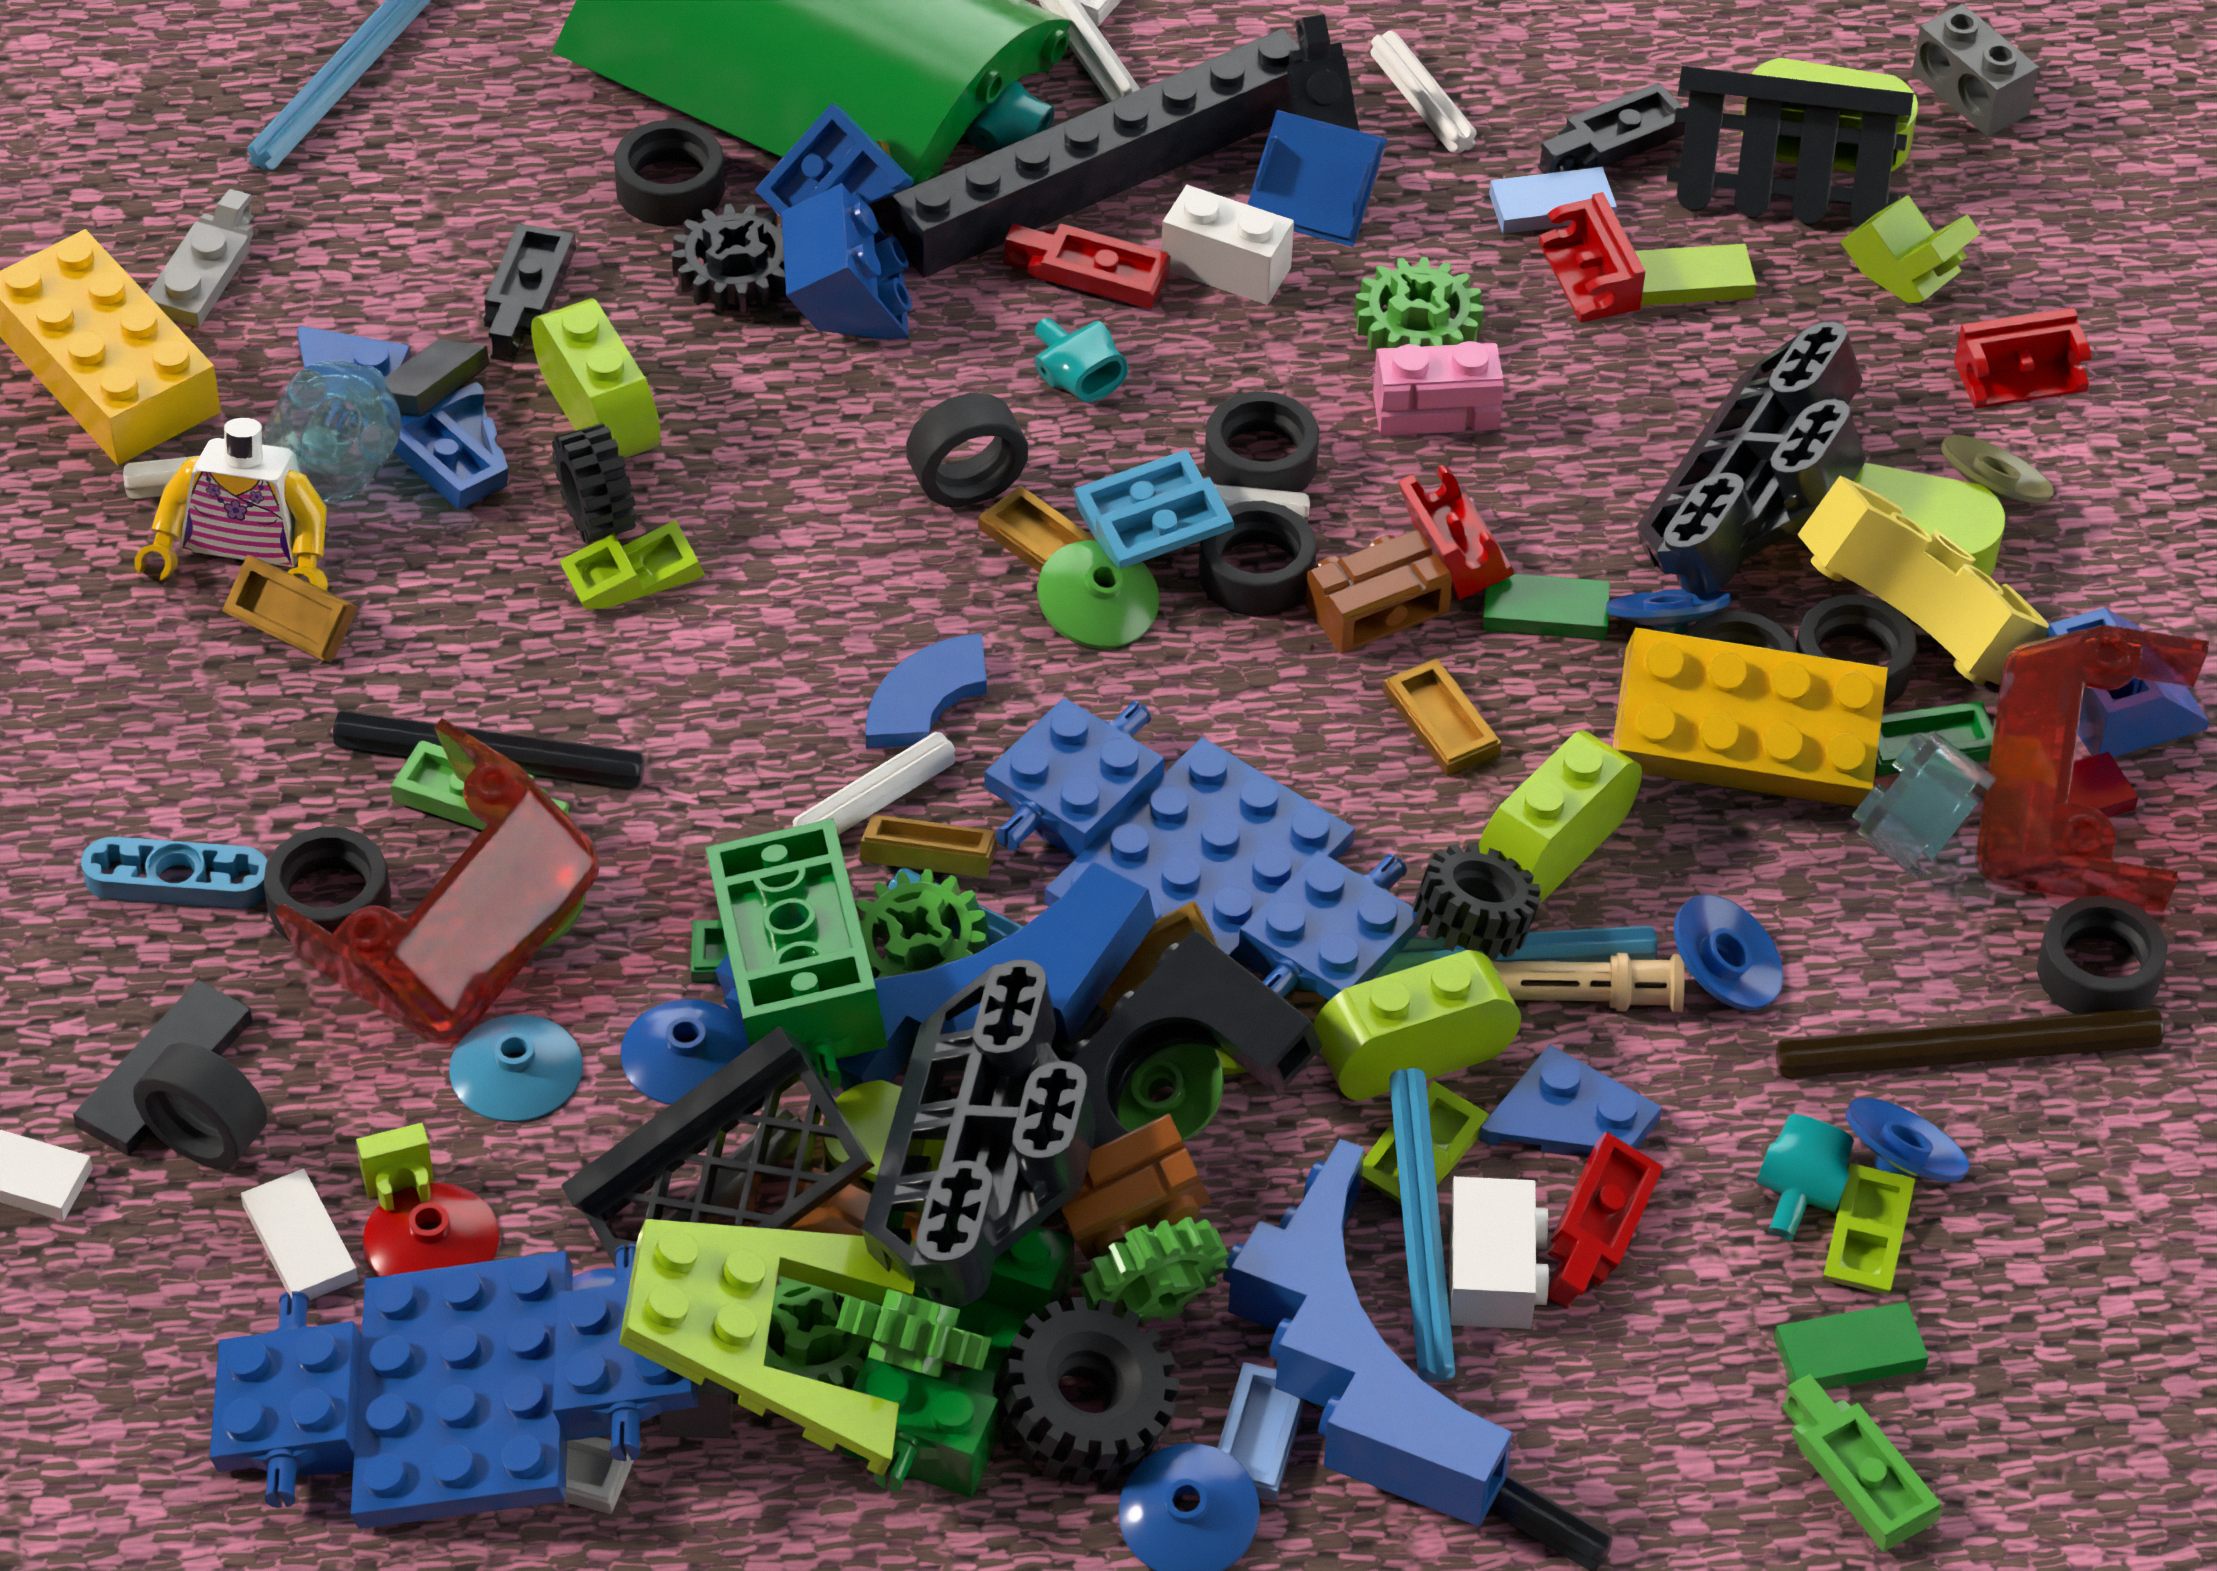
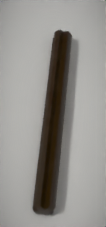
(1969, 1042)

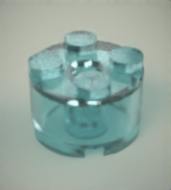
(337, 424)
(1923, 802)

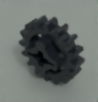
(733, 256)

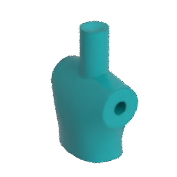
(1010, 119)
(1080, 361)
(1807, 1168)

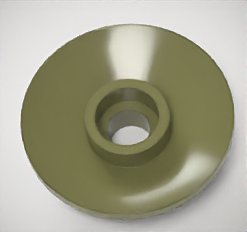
(1996, 470)

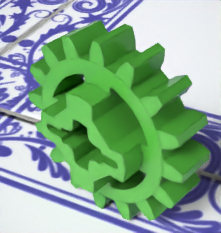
(1418, 307)
(917, 927)
(1157, 1269)
(913, 1333)
(807, 1335)

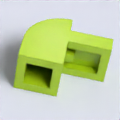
(1905, 253)

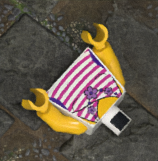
(241, 503)

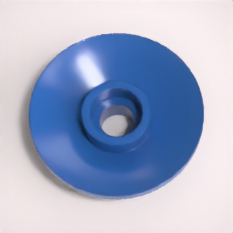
(1667, 609)
(1728, 952)
(668, 1068)
(1906, 1141)
(1196, 1540)

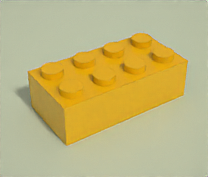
(104, 348)
(1750, 717)

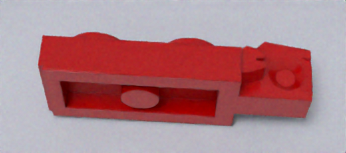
(1089, 262)
(1600, 1217)

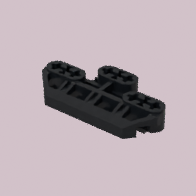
(1759, 461)
(1011, 1137)

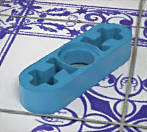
(162, 854)

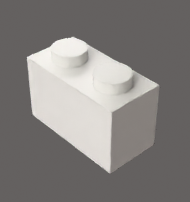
(1228, 244)
(1494, 1253)

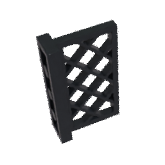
(702, 1121)

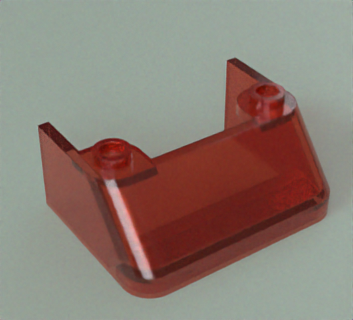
(2026, 825)
(478, 921)

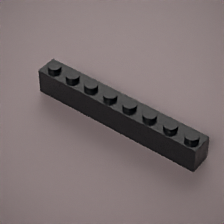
(1094, 155)

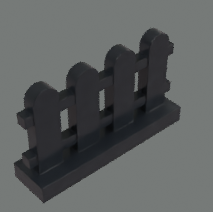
(1762, 126)

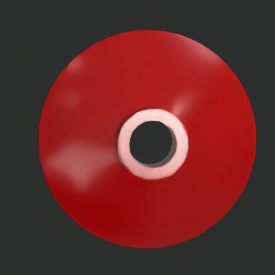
(465, 1233)

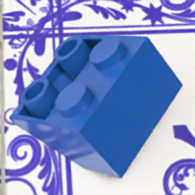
(845, 267)
(2135, 714)

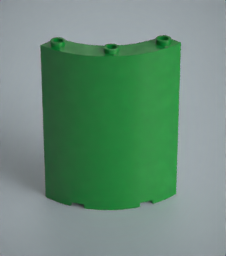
(773, 66)

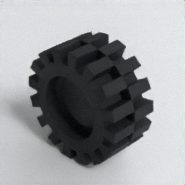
(594, 482)
(1476, 901)

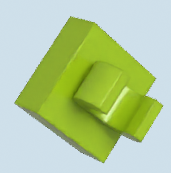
(395, 1162)

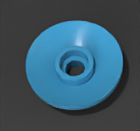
(521, 1086)

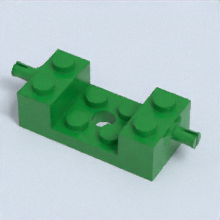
(797, 942)
(952, 1420)

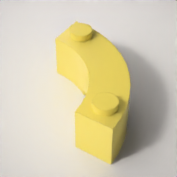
(1921, 576)

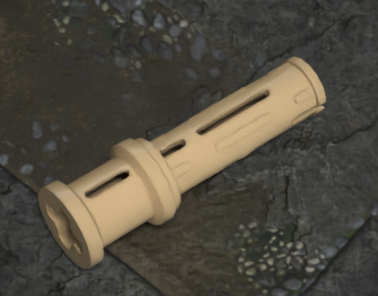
(1620, 973)

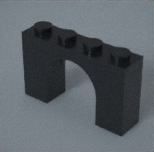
(1194, 999)

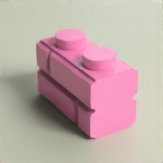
(1438, 388)

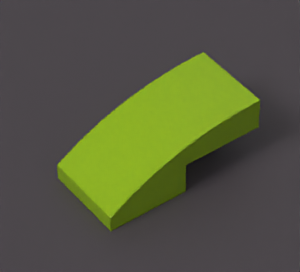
(615, 574)
(1453, 1131)
(1869, 1229)

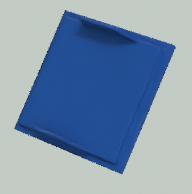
(1317, 176)

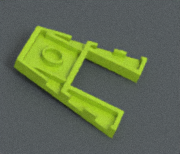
(705, 1310)

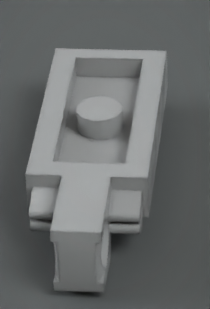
(205, 261)

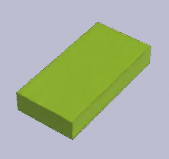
(1697, 274)

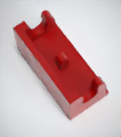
(1594, 259)
(2022, 357)
(1456, 534)

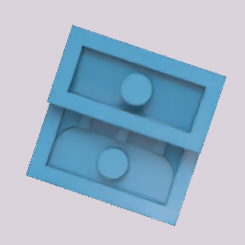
(1152, 509)

